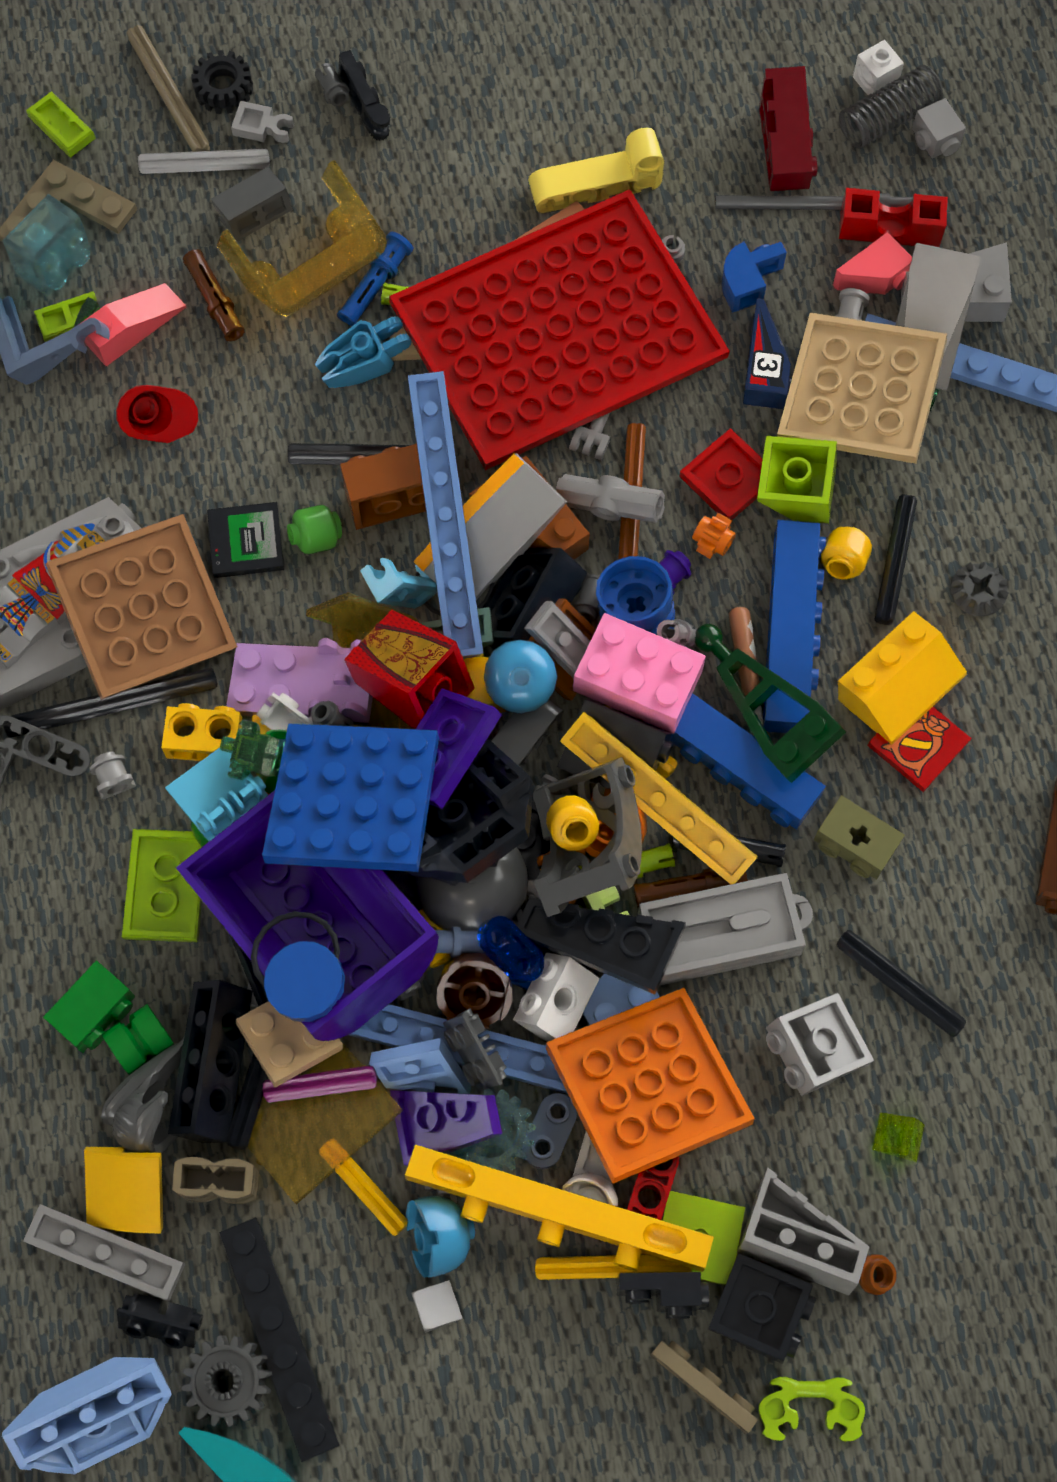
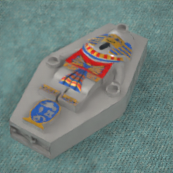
(34, 628)

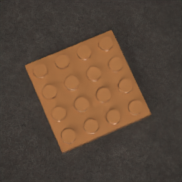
(141, 606)

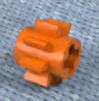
(714, 535)

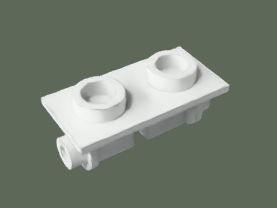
(281, 713)

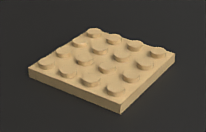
(863, 386)

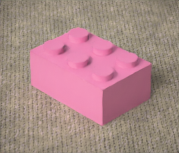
(638, 673)

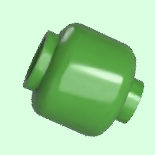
(314, 529)

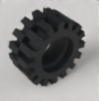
(220, 66)

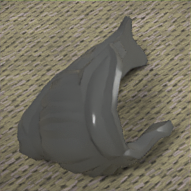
(139, 1102)

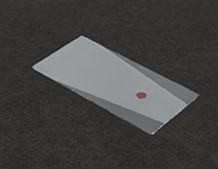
(939, 297)

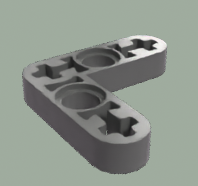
(8, 750)

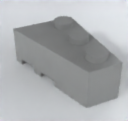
(992, 287)
(801, 1239)

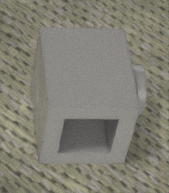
(938, 129)

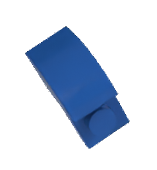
(744, 271)

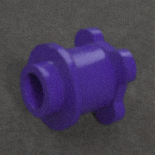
(677, 566)

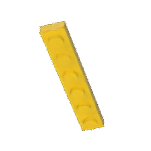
(663, 801)

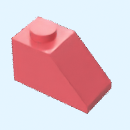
(875, 268)

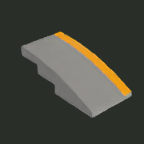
(503, 521)

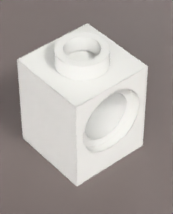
(877, 67)

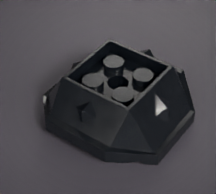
(479, 821)

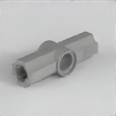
(611, 498)

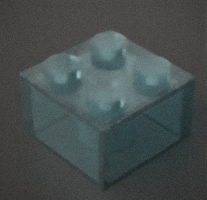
(48, 245)

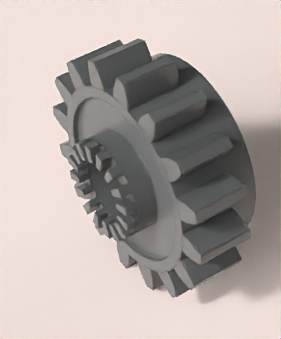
(248, 1380)

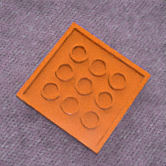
(649, 1084)

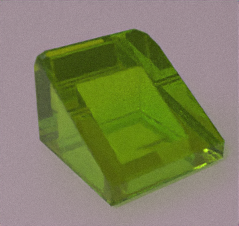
(898, 1136)

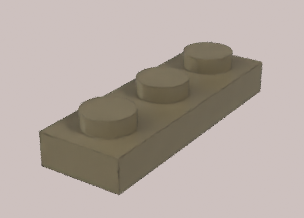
(705, 1385)

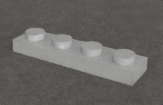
(104, 1252)

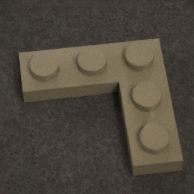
(76, 193)

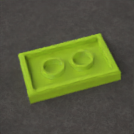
(157, 896)

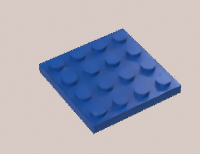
(352, 797)

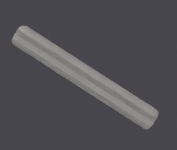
(203, 161)

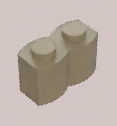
(204, 1181)

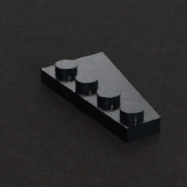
(614, 943)

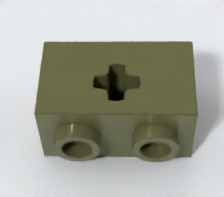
(844, 824)

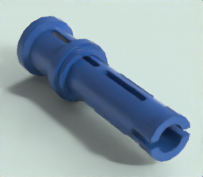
(385, 267)

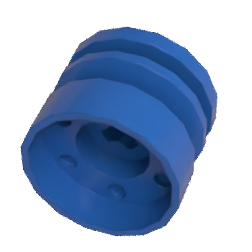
(636, 592)

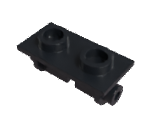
(141, 1318)

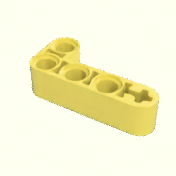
(600, 176)

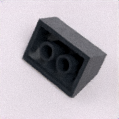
(526, 585)

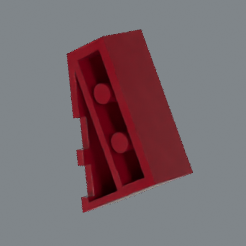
(787, 129)

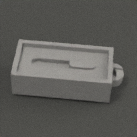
(733, 926)

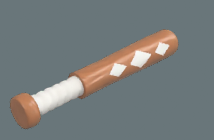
(743, 639)

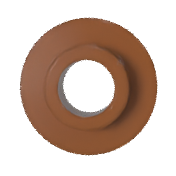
(885, 1275)

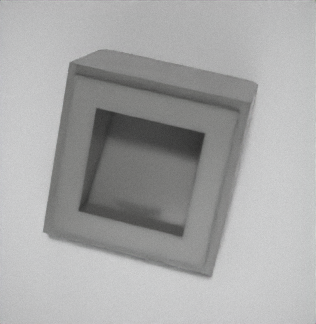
(436, 1306)

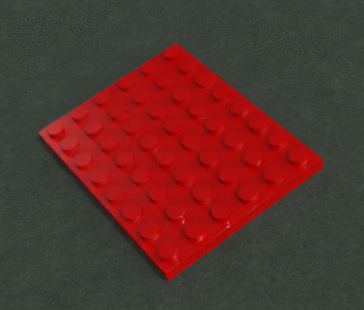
(558, 328)

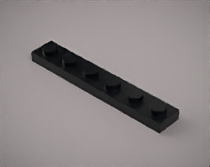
(279, 1339)

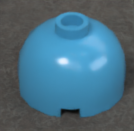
(520, 676)
(439, 1234)

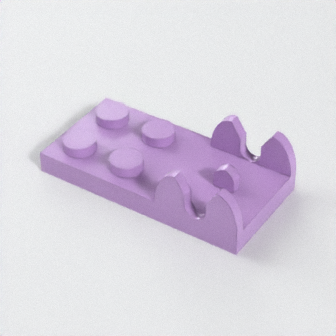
(301, 673)

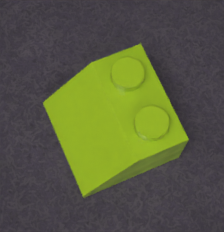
(798, 477)

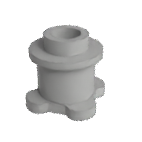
(111, 774)

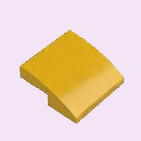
(123, 1190)

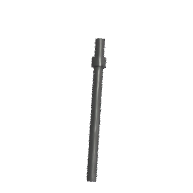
(796, 202)

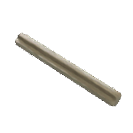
(167, 89)

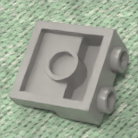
(817, 1044)

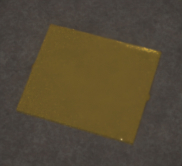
(315, 1135)

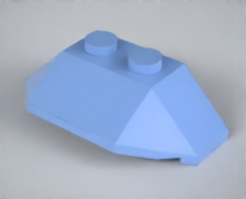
(89, 1416)

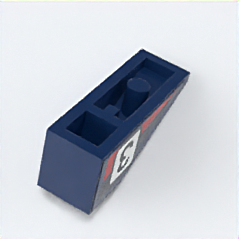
(768, 363)

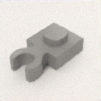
(257, 121)

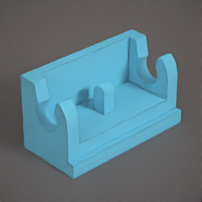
(398, 587)

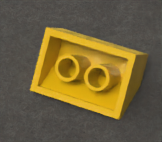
(901, 678)

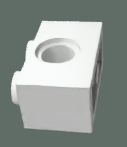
(556, 998)

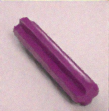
(322, 1084)

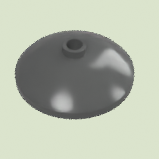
(488, 895)

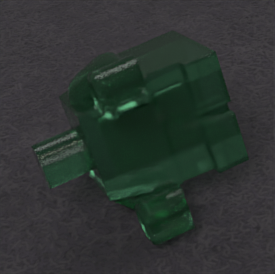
(253, 751)

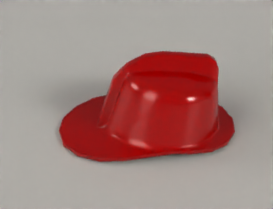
(156, 413)

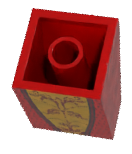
(408, 666)

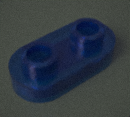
(510, 946)

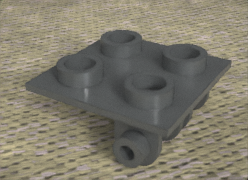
(479, 1068)

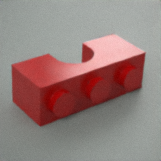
(868, 219)

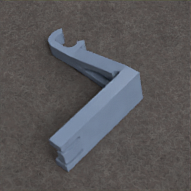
(32, 364)

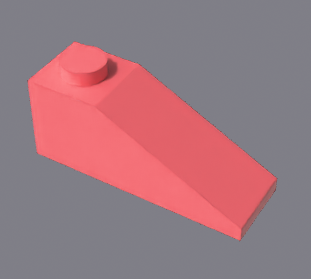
(132, 321)

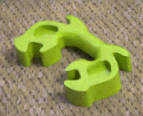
(846, 1409)

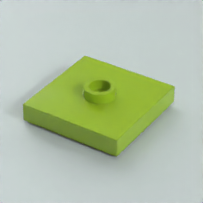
(714, 1219)

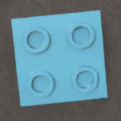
(214, 798)

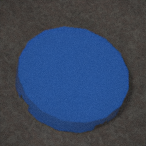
(304, 981)

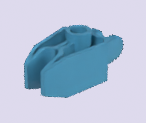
(362, 353)

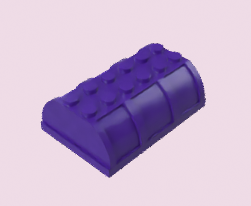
(378, 929)

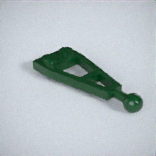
(805, 740)

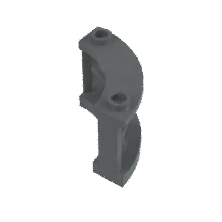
(617, 864)

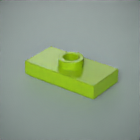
(60, 124)

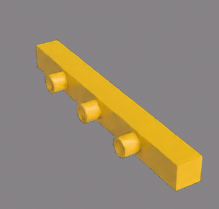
(558, 1211)

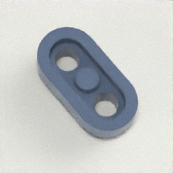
(551, 1131)

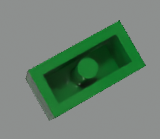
(90, 1007)

